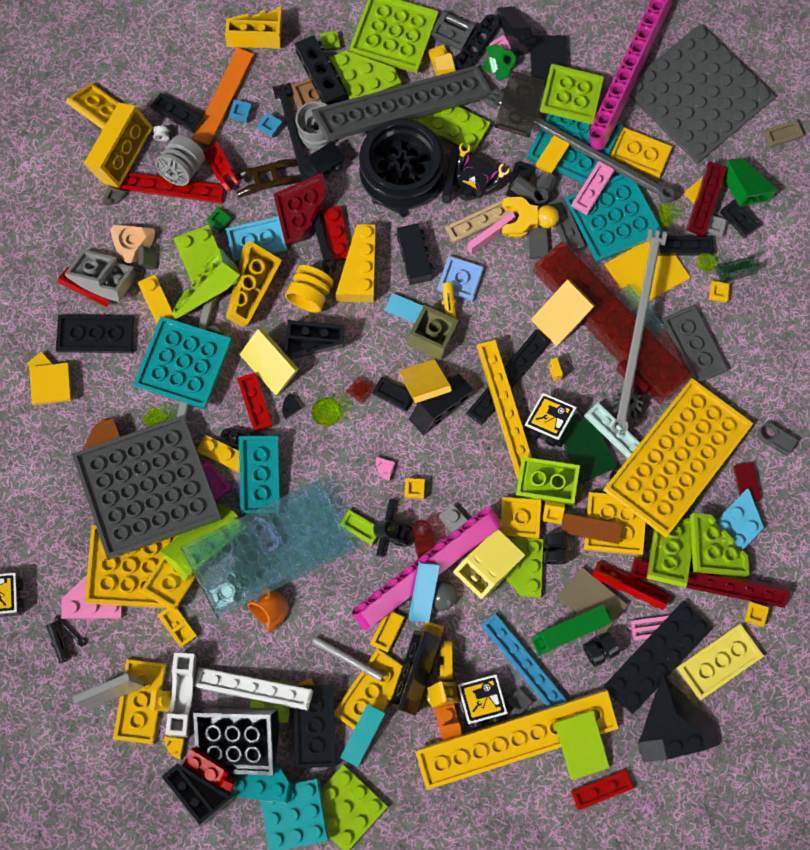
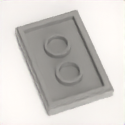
(108, 691)

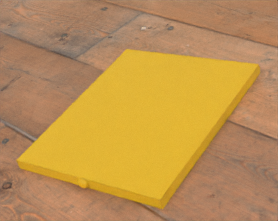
(631, 267)

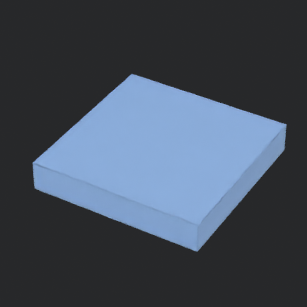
(464, 277)

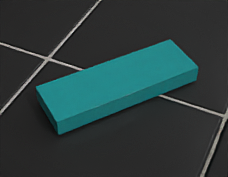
(363, 734)

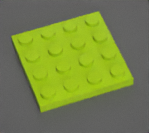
(394, 33)

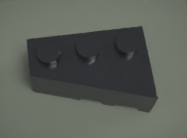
(312, 338)
(433, 409)
(196, 794)

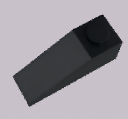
(516, 30)

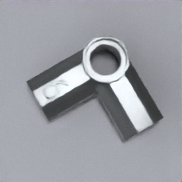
(529, 191)

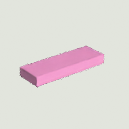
(593, 187)
(490, 233)

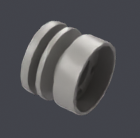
(307, 126)
(180, 160)

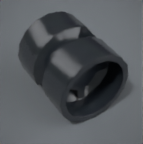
(557, 542)
(601, 649)

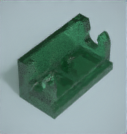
(737, 269)

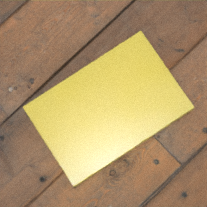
(269, 361)

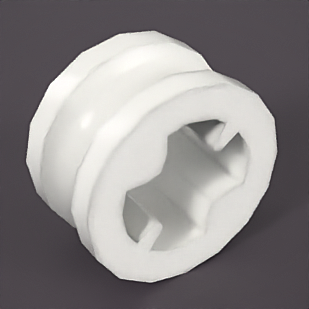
(161, 133)

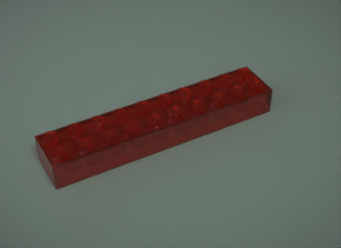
(614, 323)

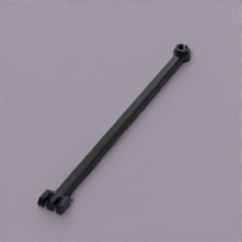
(300, 157)

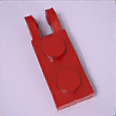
(221, 165)

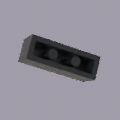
(414, 254)

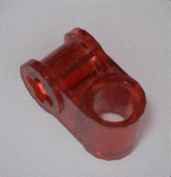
(425, 541)

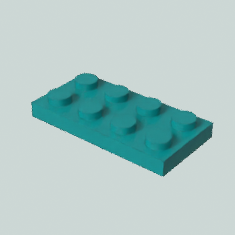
(258, 472)

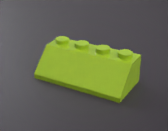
(173, 552)

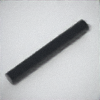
(389, 516)

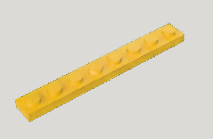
(504, 403)

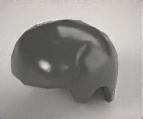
(444, 596)

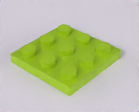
(571, 94)
(349, 808)

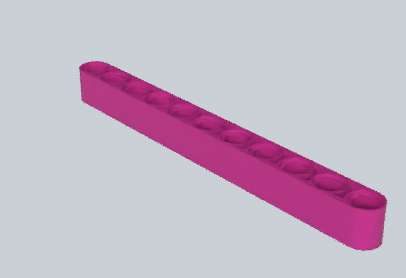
(628, 73)

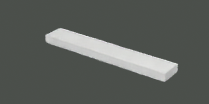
(253, 688)

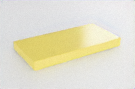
(720, 662)

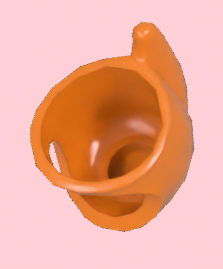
(270, 609)

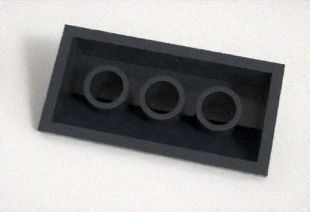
(415, 672)

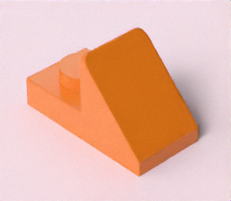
(447, 722)

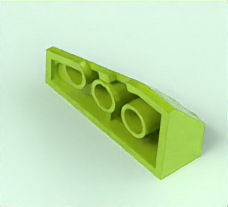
(217, 277)

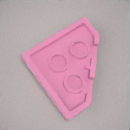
(75, 608)

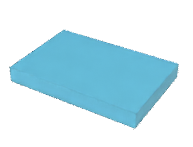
(264, 233)

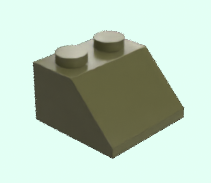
(432, 332)

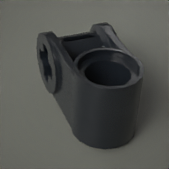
(394, 533)

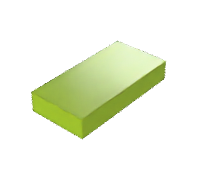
(359, 527)

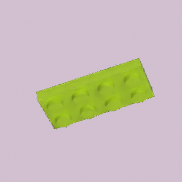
(456, 127)
(671, 555)

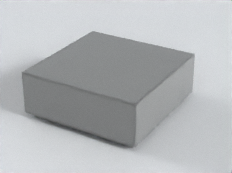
(716, 226)

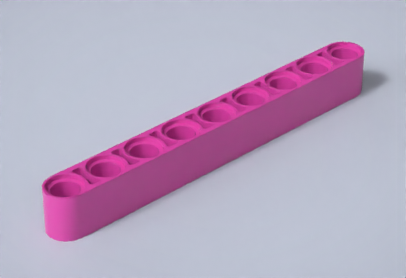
(444, 553)

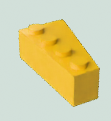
(358, 272)
(256, 273)

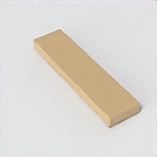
(476, 222)

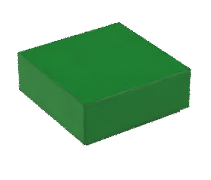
(219, 219)

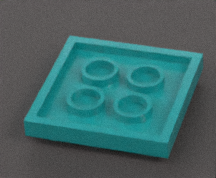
(299, 821)

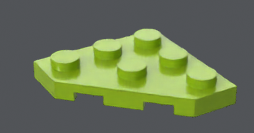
(363, 75)
(715, 549)
(527, 574)

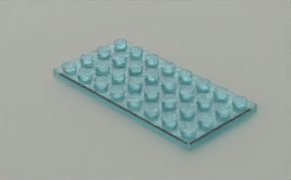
(267, 548)

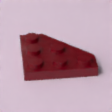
(299, 206)

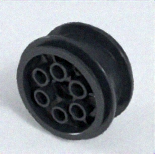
(388, 139)

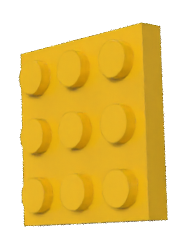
(606, 508)

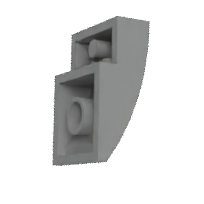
(101, 275)

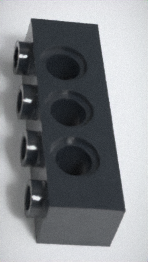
(311, 47)

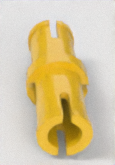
(448, 289)

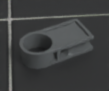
(781, 442)

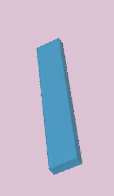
(522, 661)

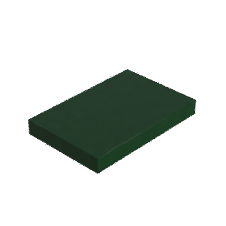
(588, 449)

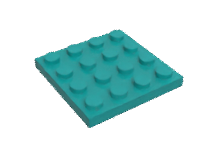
(573, 163)
(616, 219)
(182, 362)

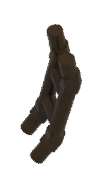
(277, 181)

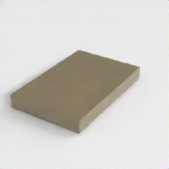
(587, 593)

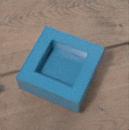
(240, 111)
(269, 125)

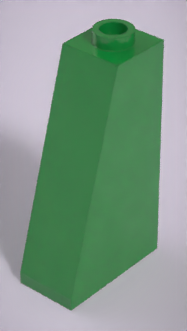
(571, 630)

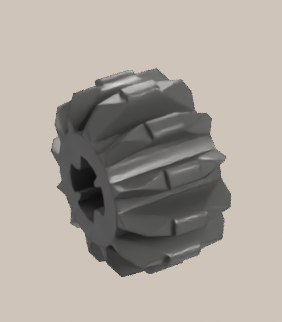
(635, 402)

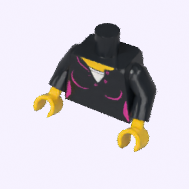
(475, 176)

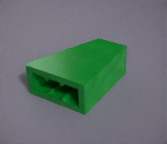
(747, 183)

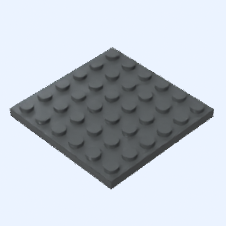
(699, 93)
(146, 487)

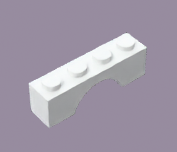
(182, 694)

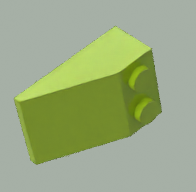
(195, 250)
(548, 480)

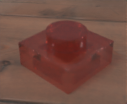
(359, 390)

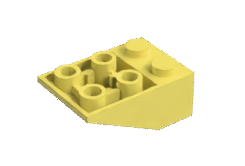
(489, 564)

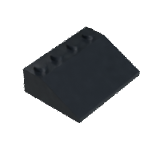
(239, 738)

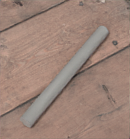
(347, 658)

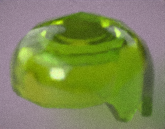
(326, 411)

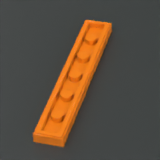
(223, 97)

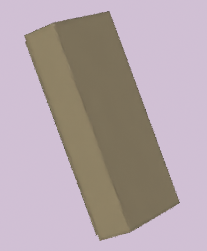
(783, 133)

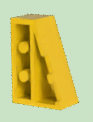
(256, 30)

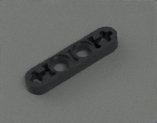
(477, 43)

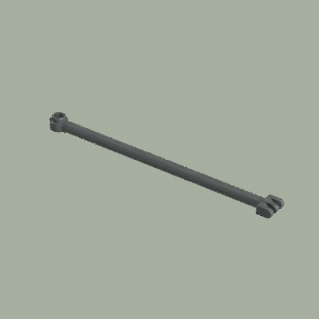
(665, 194)

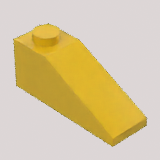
(155, 298)

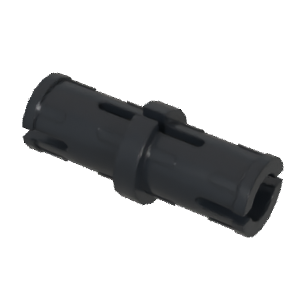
(58, 642)

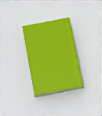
(581, 744)

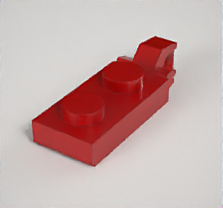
(209, 769)

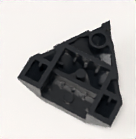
(675, 726)

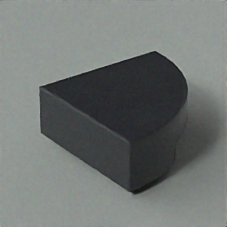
(290, 406)

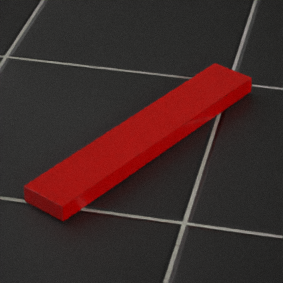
(159, 186)

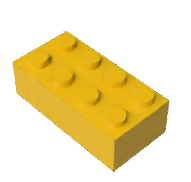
(118, 144)

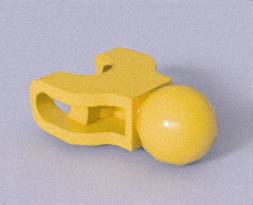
(529, 217)

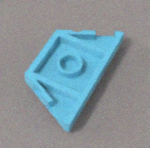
(741, 520)

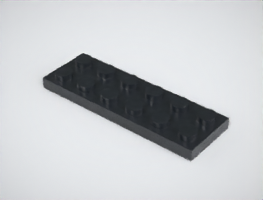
(657, 656)

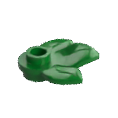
(496, 62)

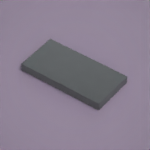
(694, 344)

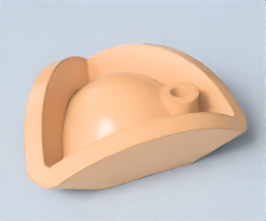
(129, 239)

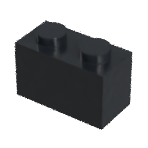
(324, 161)

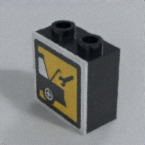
(551, 420)
(10, 599)
(482, 701)

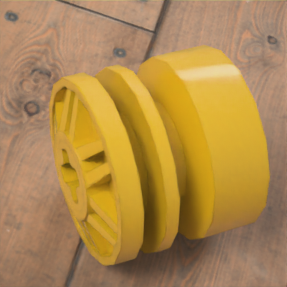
(309, 288)

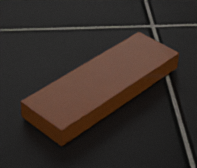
(591, 528)

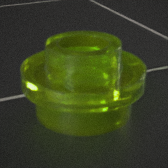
(705, 267)

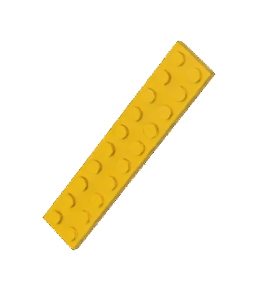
(507, 741)

